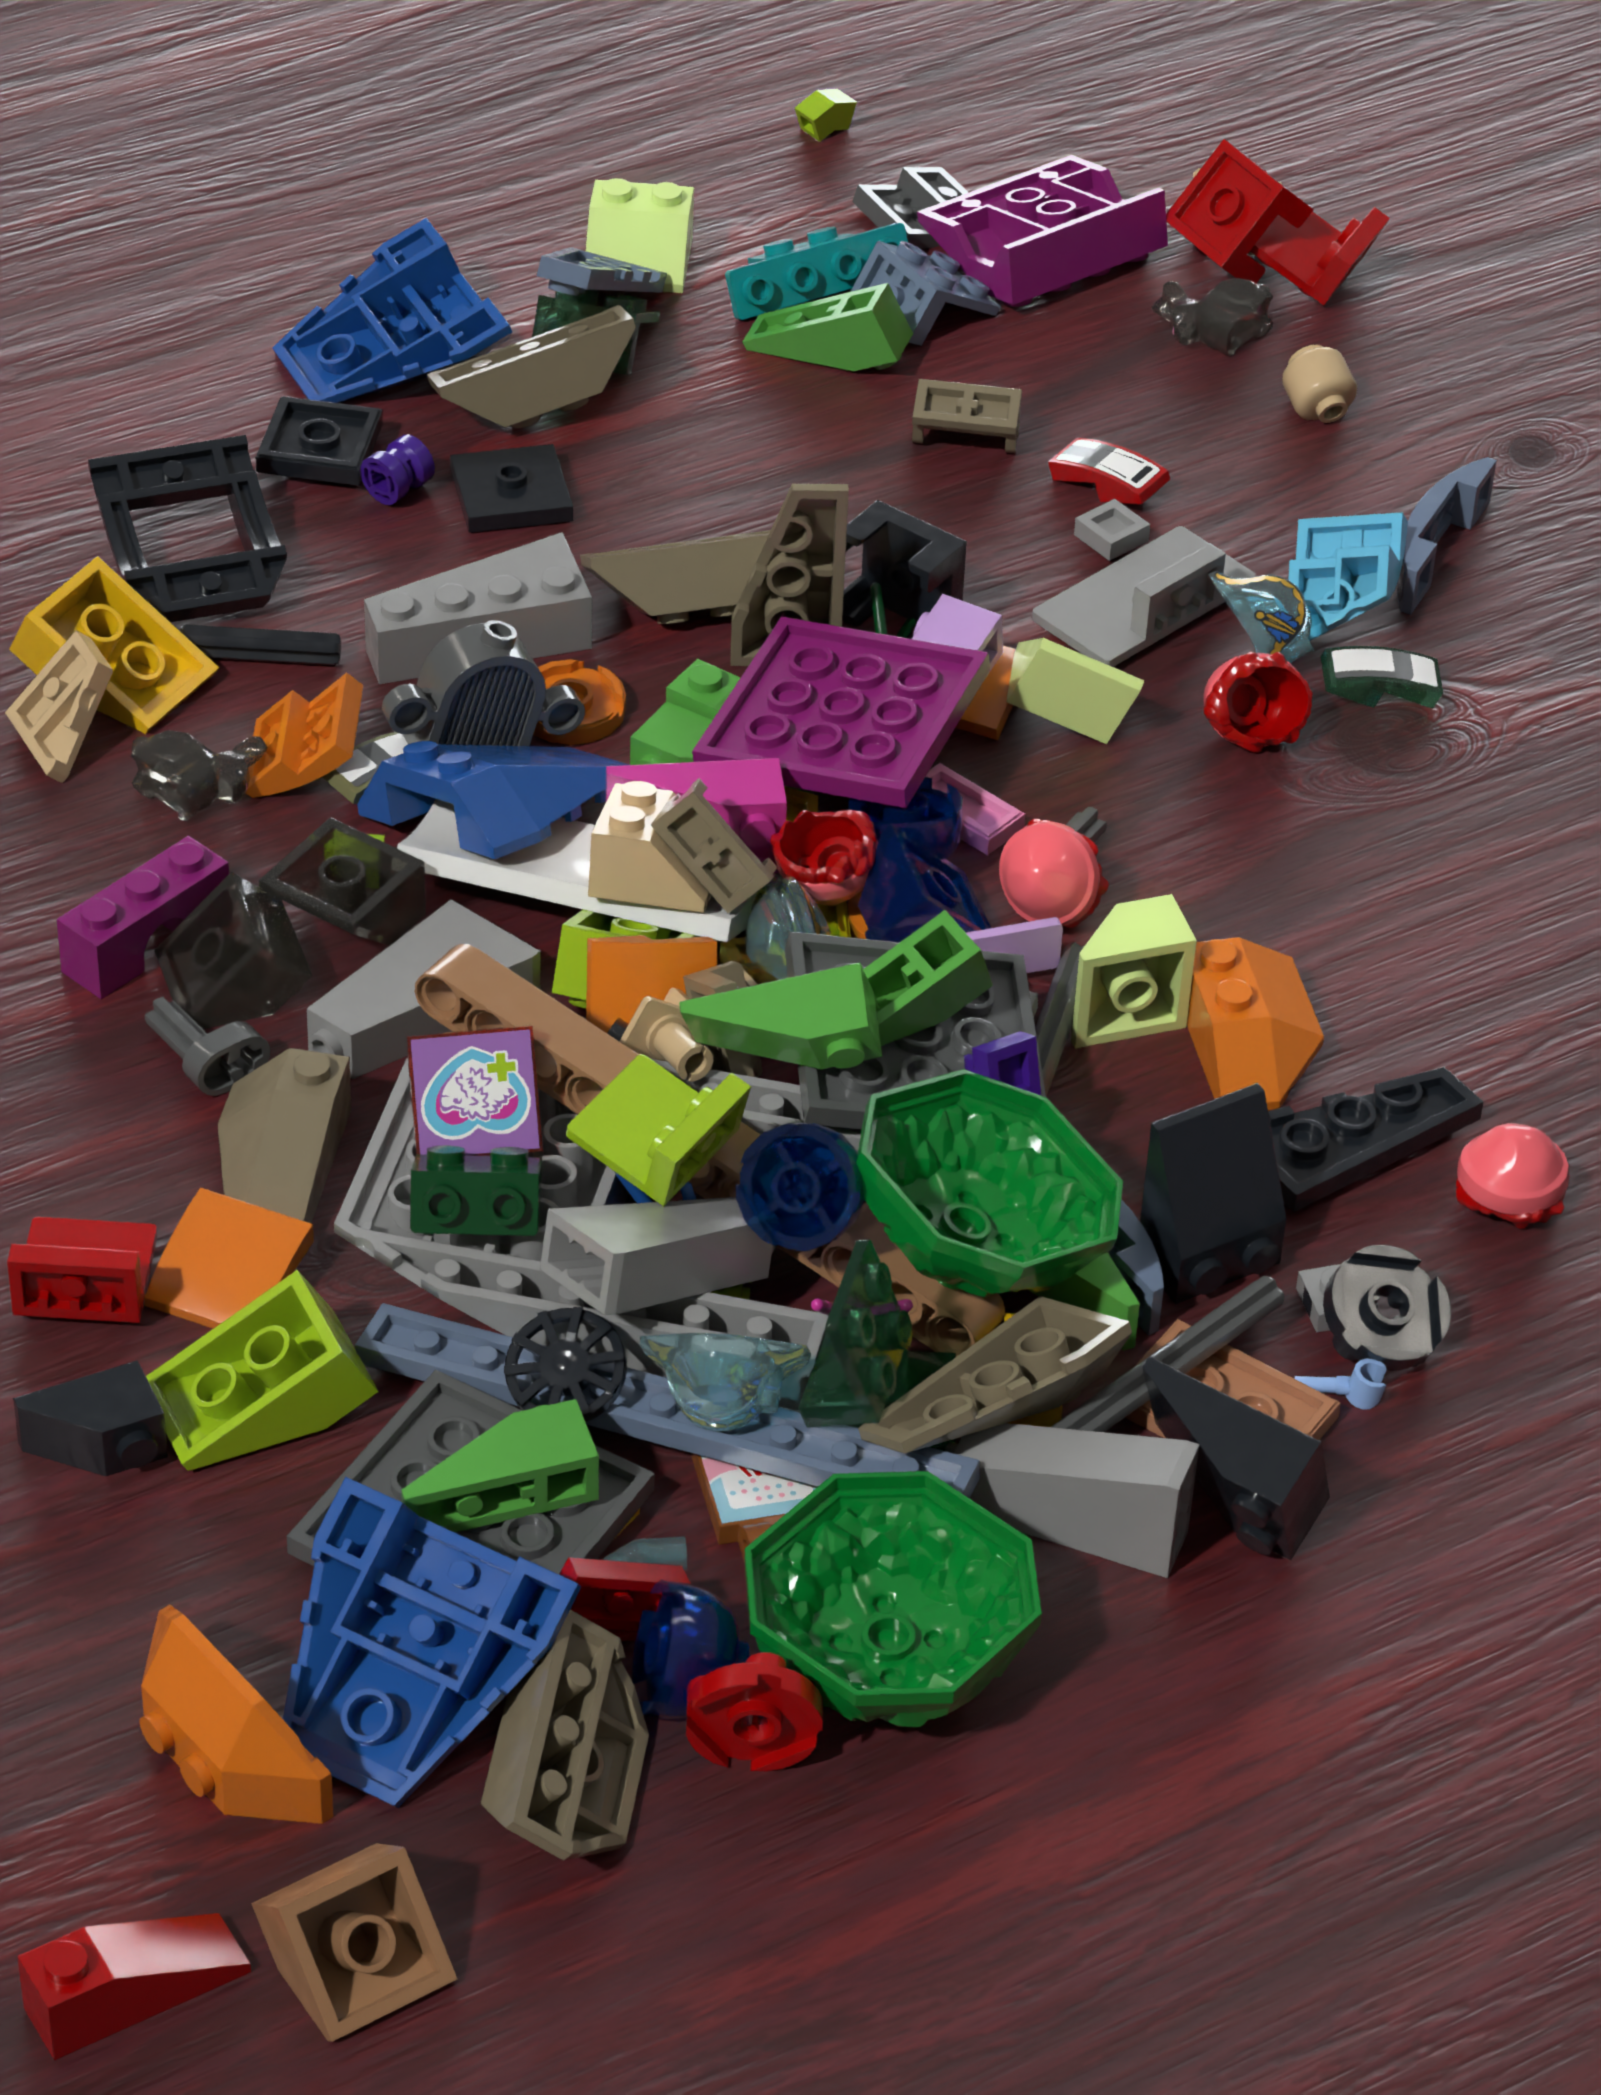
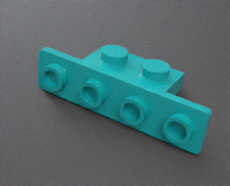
(804, 271)

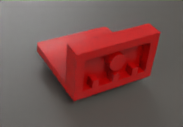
(1317, 253)
(82, 1269)

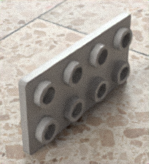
(1139, 597)

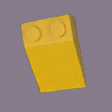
(149, 656)

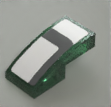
(1369, 671)

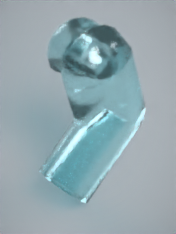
(654, 1551)

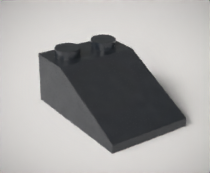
(1214, 1194)
(1251, 1466)

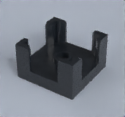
(907, 559)

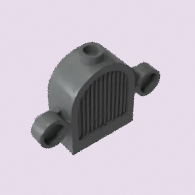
(481, 691)

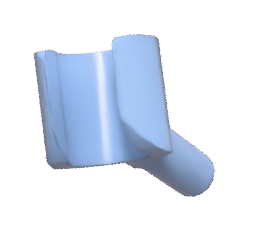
(1361, 1388)

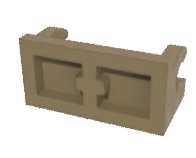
(967, 410)
(711, 848)

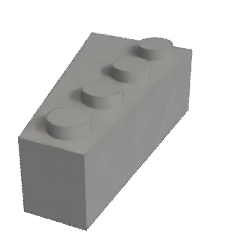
(528, 587)

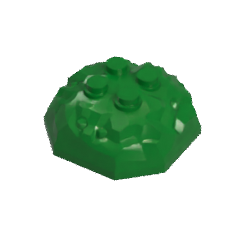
(985, 1184)
(892, 1595)

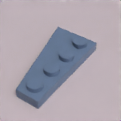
(580, 270)

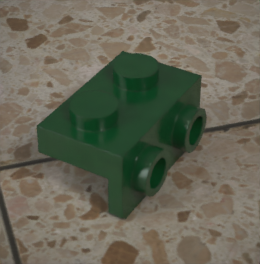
(475, 1192)

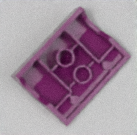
(1047, 229)

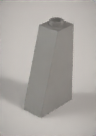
(377, 1004)
(651, 1253)
(1088, 1489)

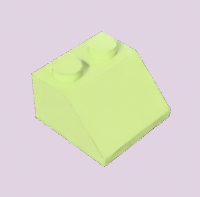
(643, 226)
(1134, 974)

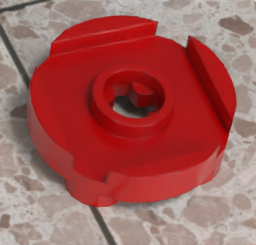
(725, 1707)

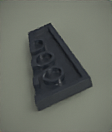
(1359, 1135)

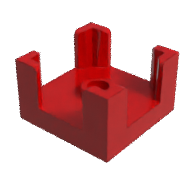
(1231, 208)

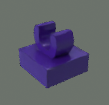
(1008, 1060)

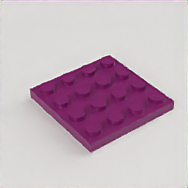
(846, 709)

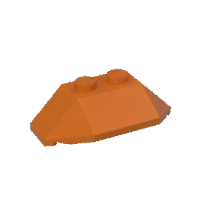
(1250, 1018)
(225, 1731)

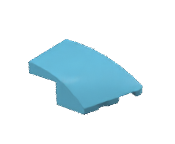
(1347, 565)

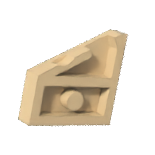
(61, 703)

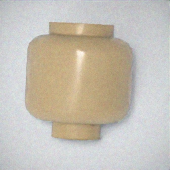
(1318, 382)

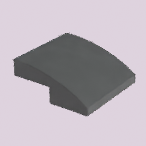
(899, 203)

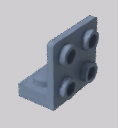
(923, 284)

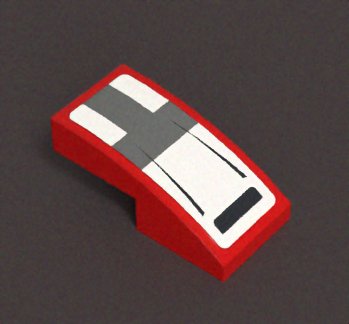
(1113, 469)

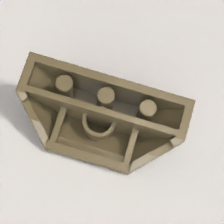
(539, 372)
(680, 575)
(570, 1747)

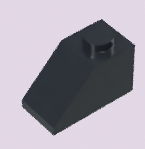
(95, 1421)

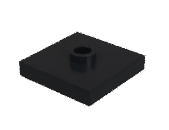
(319, 440)
(511, 488)

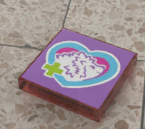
(475, 1090)

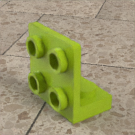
(658, 1126)

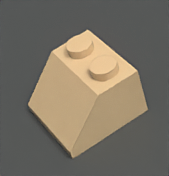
(633, 861)

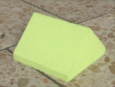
(1071, 688)

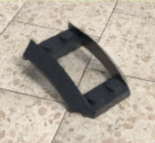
(184, 475)

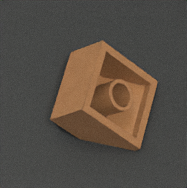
(356, 1939)

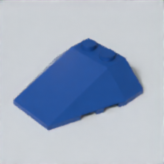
(392, 323)
(498, 793)
(410, 1641)

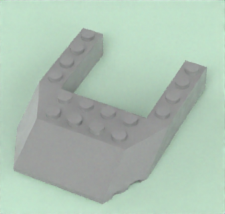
(501, 1275)

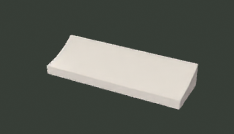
(555, 873)

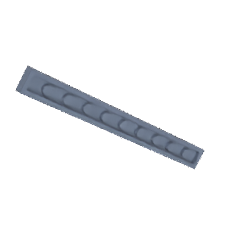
(645, 1408)

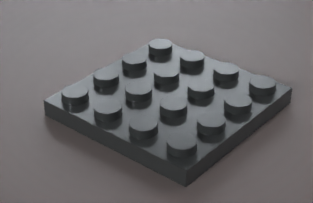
(841, 1094)
(440, 1422)

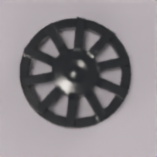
(566, 1363)

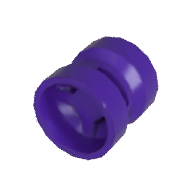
(397, 469)

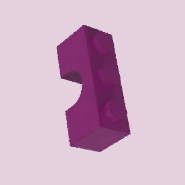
(108, 933)

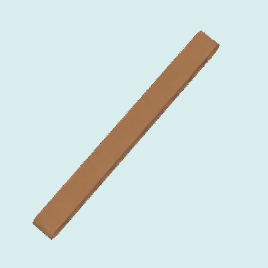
(579, 1060)

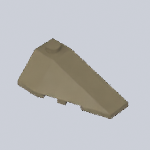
(797, 569)
(285, 1131)
(1013, 1372)

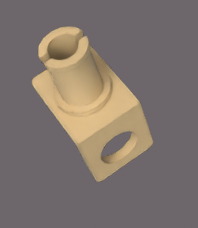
(663, 1035)

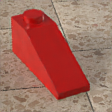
(122, 1975)

